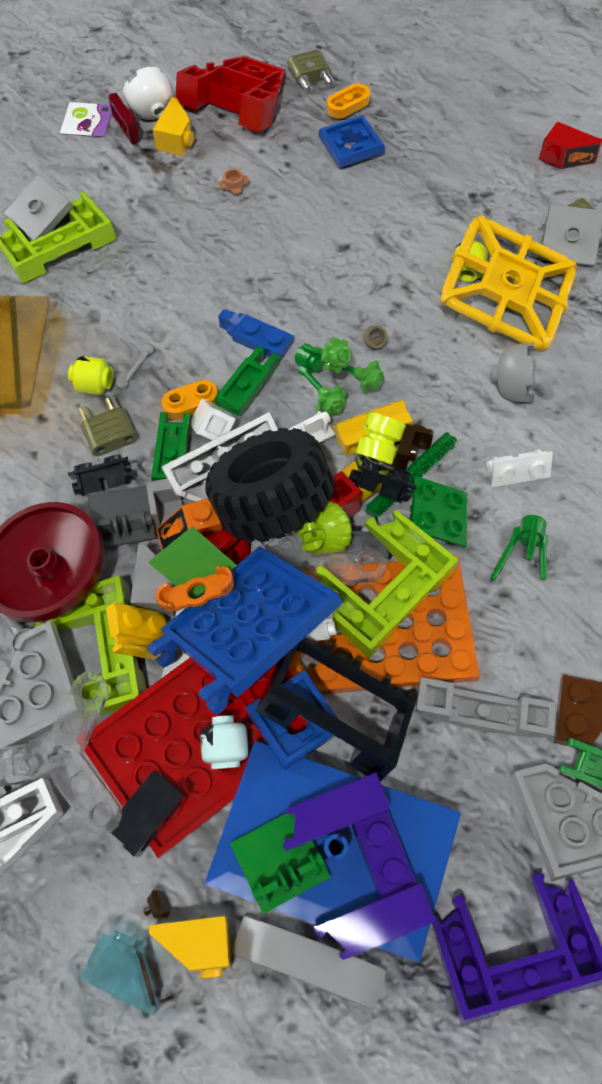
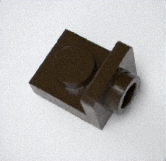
(413, 438)

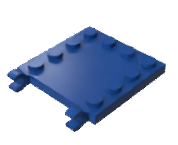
(249, 628)

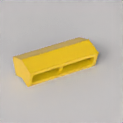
(350, 430)

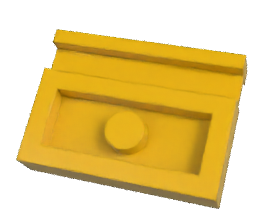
(134, 629)

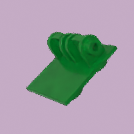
(440, 511)
(275, 873)

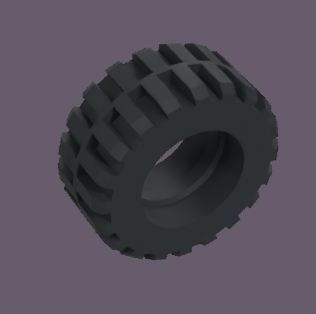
(270, 484)

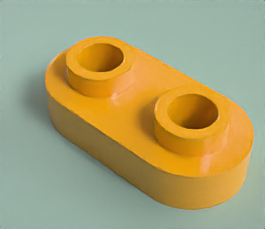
(348, 101)
(189, 398)

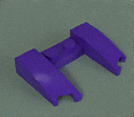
(401, 900)
(488, 991)

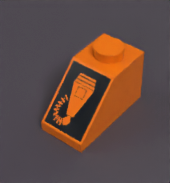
(195, 514)

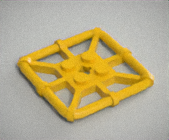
(496, 287)

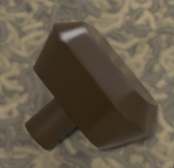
(158, 905)

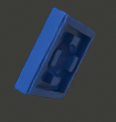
(356, 131)
(289, 747)

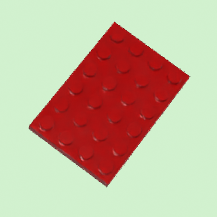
(163, 735)

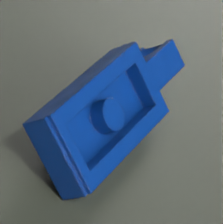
(254, 333)

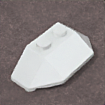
(189, 472)

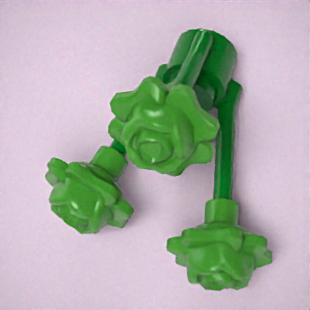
(336, 358)

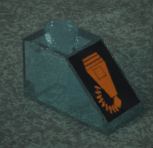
(120, 972)

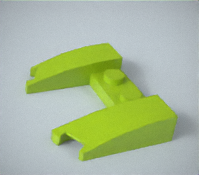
(86, 226)
(426, 570)
(118, 670)

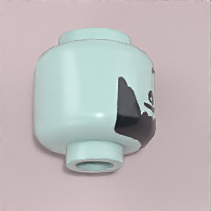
(224, 743)

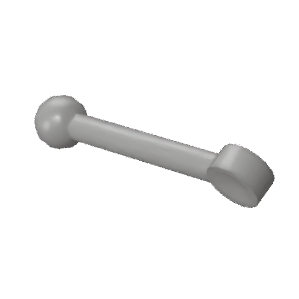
(122, 384)

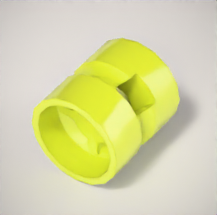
(380, 438)

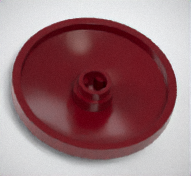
(47, 561)

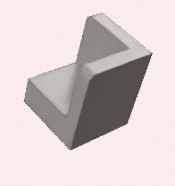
(162, 500)

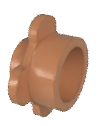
(233, 181)

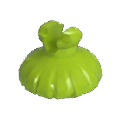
(331, 530)

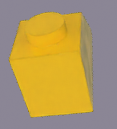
(173, 130)
(197, 944)

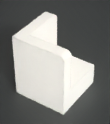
(211, 420)

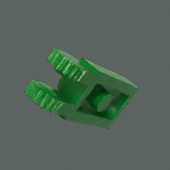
(246, 381)

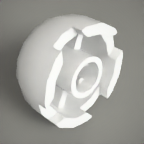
(148, 93)

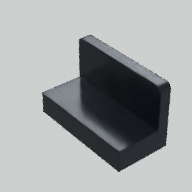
(147, 813)

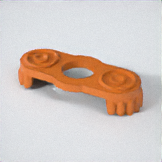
(177, 597)

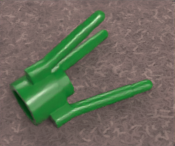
(532, 535)

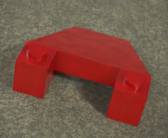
(237, 85)

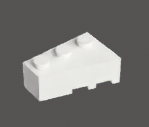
(25, 818)

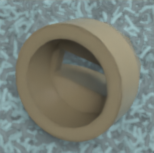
(376, 342)

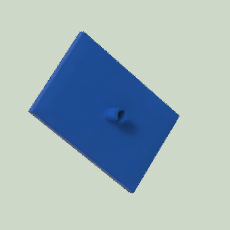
(266, 793)

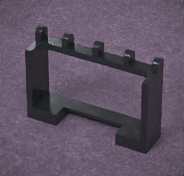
(370, 756)

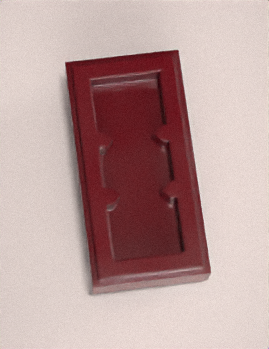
(124, 117)

